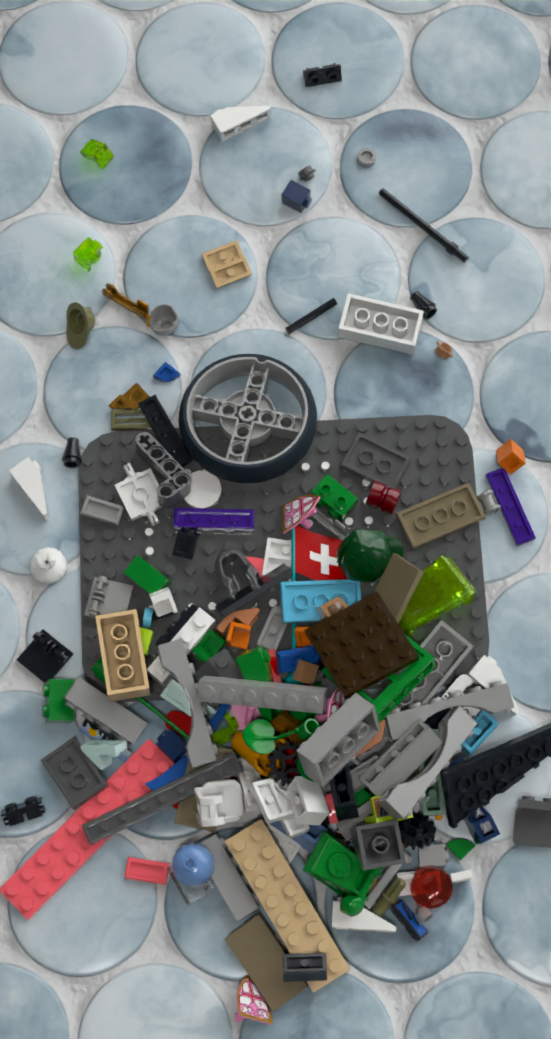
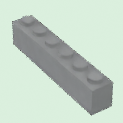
(262, 694)

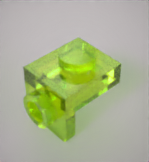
(97, 152)
(223, 736)

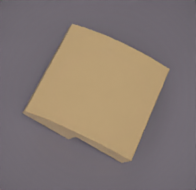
(226, 264)

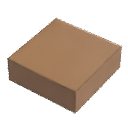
(305, 672)

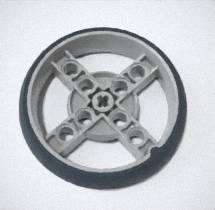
(260, 370)

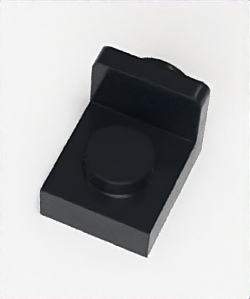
(186, 543)

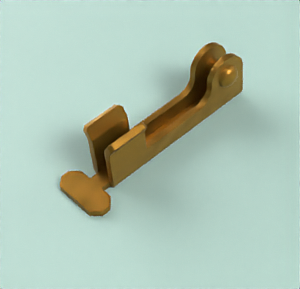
(139, 308)

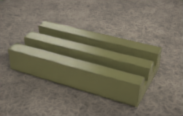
(125, 427)

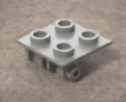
(107, 597)

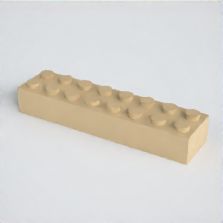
(284, 898)

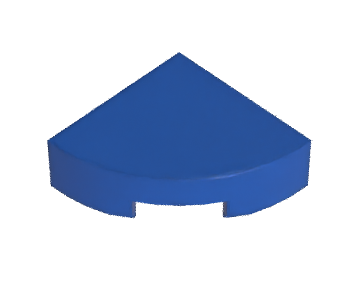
(166, 373)

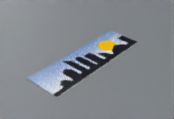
(94, 732)

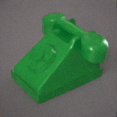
(342, 873)

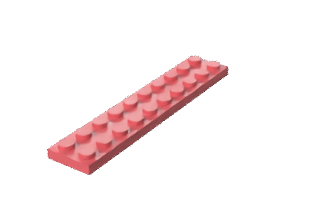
(69, 847)

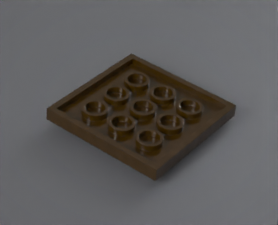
(361, 645)

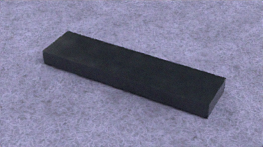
(164, 430)
(247, 594)

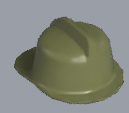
(79, 323)

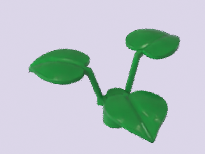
(260, 734)

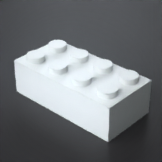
(380, 324)

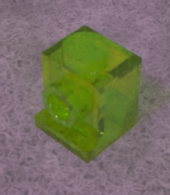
(88, 253)

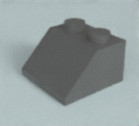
(220, 666)
(378, 845)

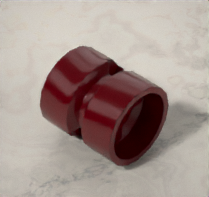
(383, 497)

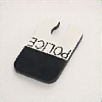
(457, 685)

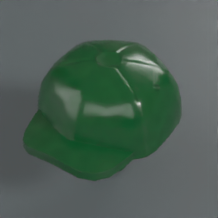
(366, 554)

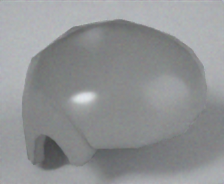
(164, 319)

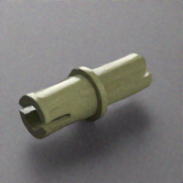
(389, 897)

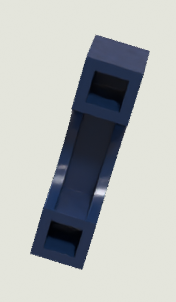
(481, 823)

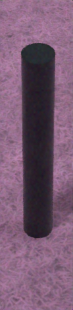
(310, 316)

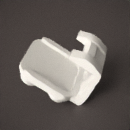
(219, 802)

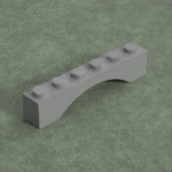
(175, 661)
(490, 700)
(452, 731)

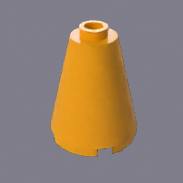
(256, 760)

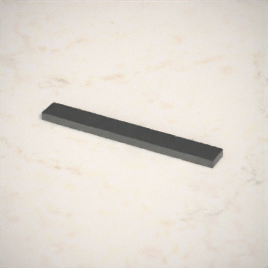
(160, 799)

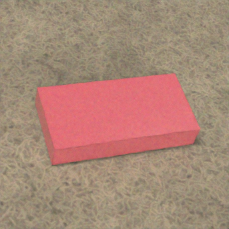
(146, 871)

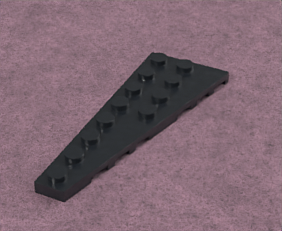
(492, 772)

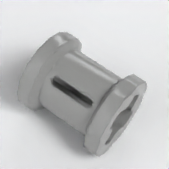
(488, 502)

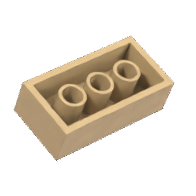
(122, 655)

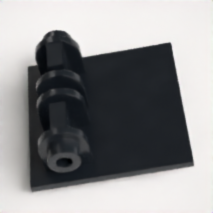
(44, 656)

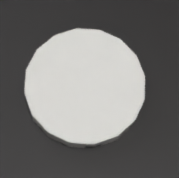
(204, 490)

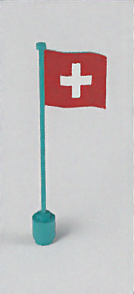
(315, 559)

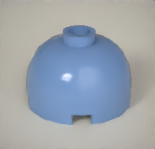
(193, 864)

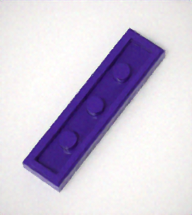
(510, 507)
(214, 519)

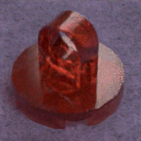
(431, 887)

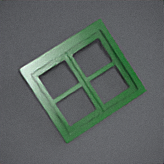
(402, 684)

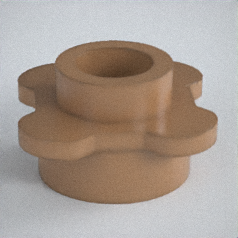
(444, 350)

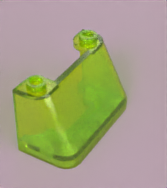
(438, 591)

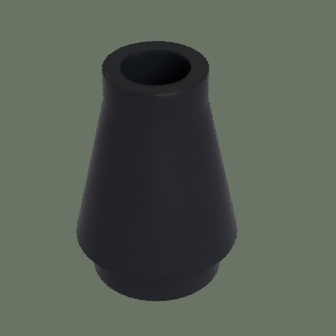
(424, 304)
(72, 456)

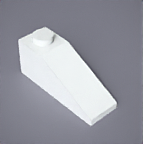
(234, 120)
(30, 480)
(486, 672)
(363, 922)

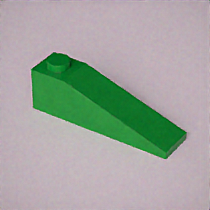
(256, 666)

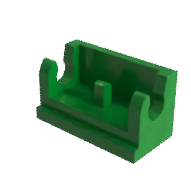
(146, 575)

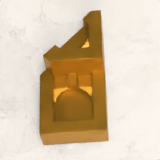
(130, 399)

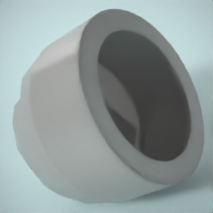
(422, 915)

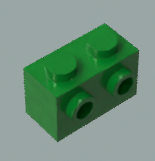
(334, 498)
(55, 709)

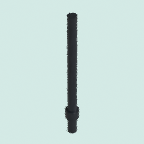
(451, 247)

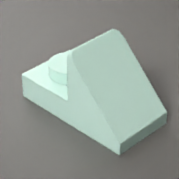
(102, 751)

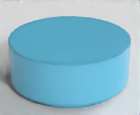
(147, 618)

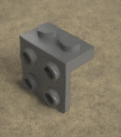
(532, 822)

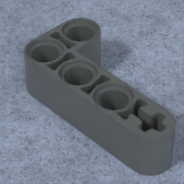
(147, 449)

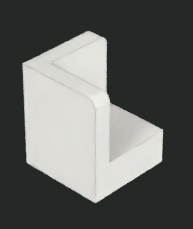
(163, 602)

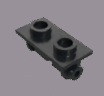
(323, 75)
(29, 806)

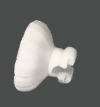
(49, 572)

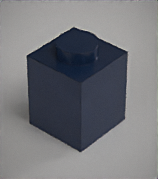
(296, 196)
(171, 745)

